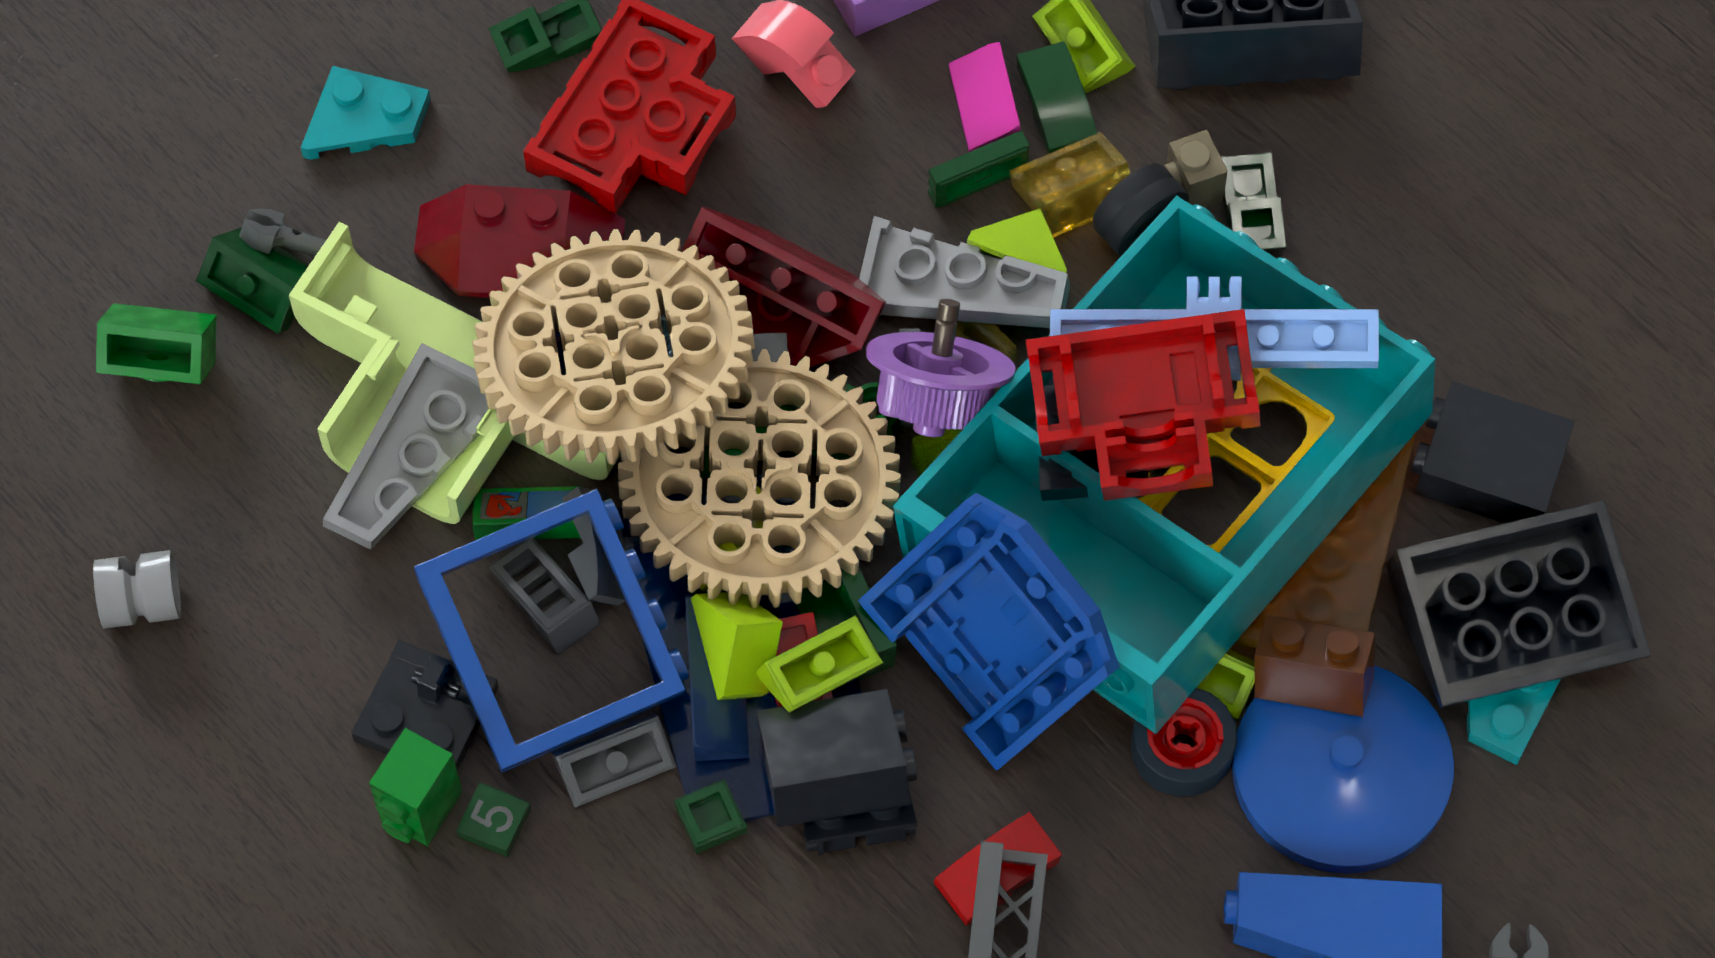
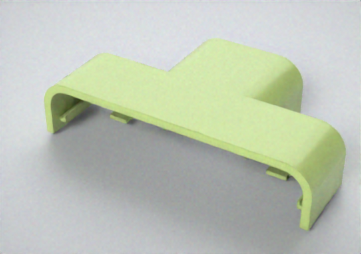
(382, 327)

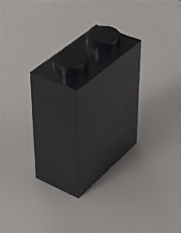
(1491, 455)
(836, 757)

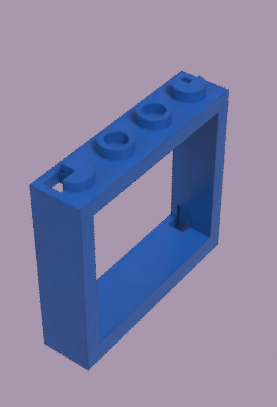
(627, 571)

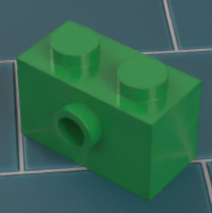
(156, 343)
(415, 788)

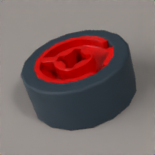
(1179, 767)

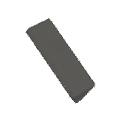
(614, 758)

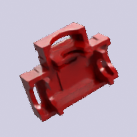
(634, 109)
(1145, 397)

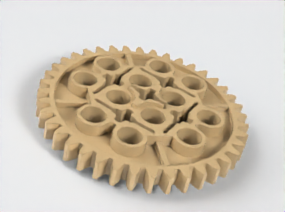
(619, 376)
(822, 536)

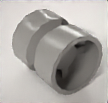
(137, 589)

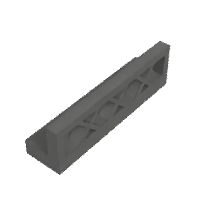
(986, 898)

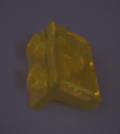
(1071, 181)

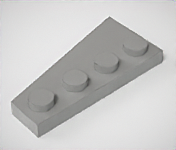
(918, 271)
(411, 446)

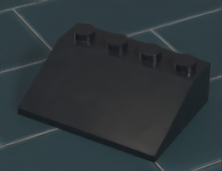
(1252, 41)
(1518, 604)

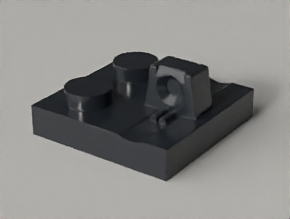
(421, 695)

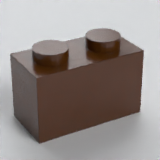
(1314, 665)

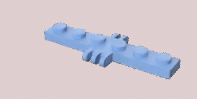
(1275, 335)

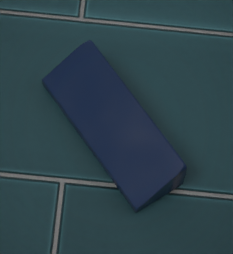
(717, 725)

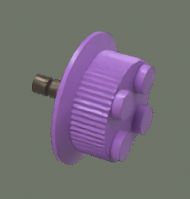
(936, 376)

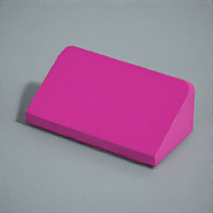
(984, 96)

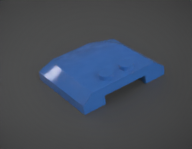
(996, 624)

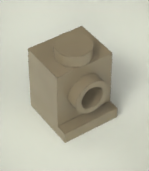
(1198, 168)

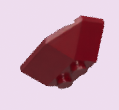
(486, 230)
(790, 288)

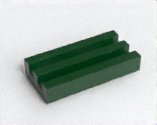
(977, 169)

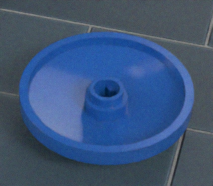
(1343, 785)

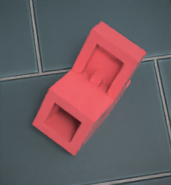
(795, 42)

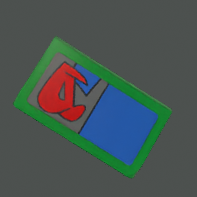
(503, 507)

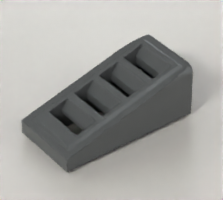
(566, 619)

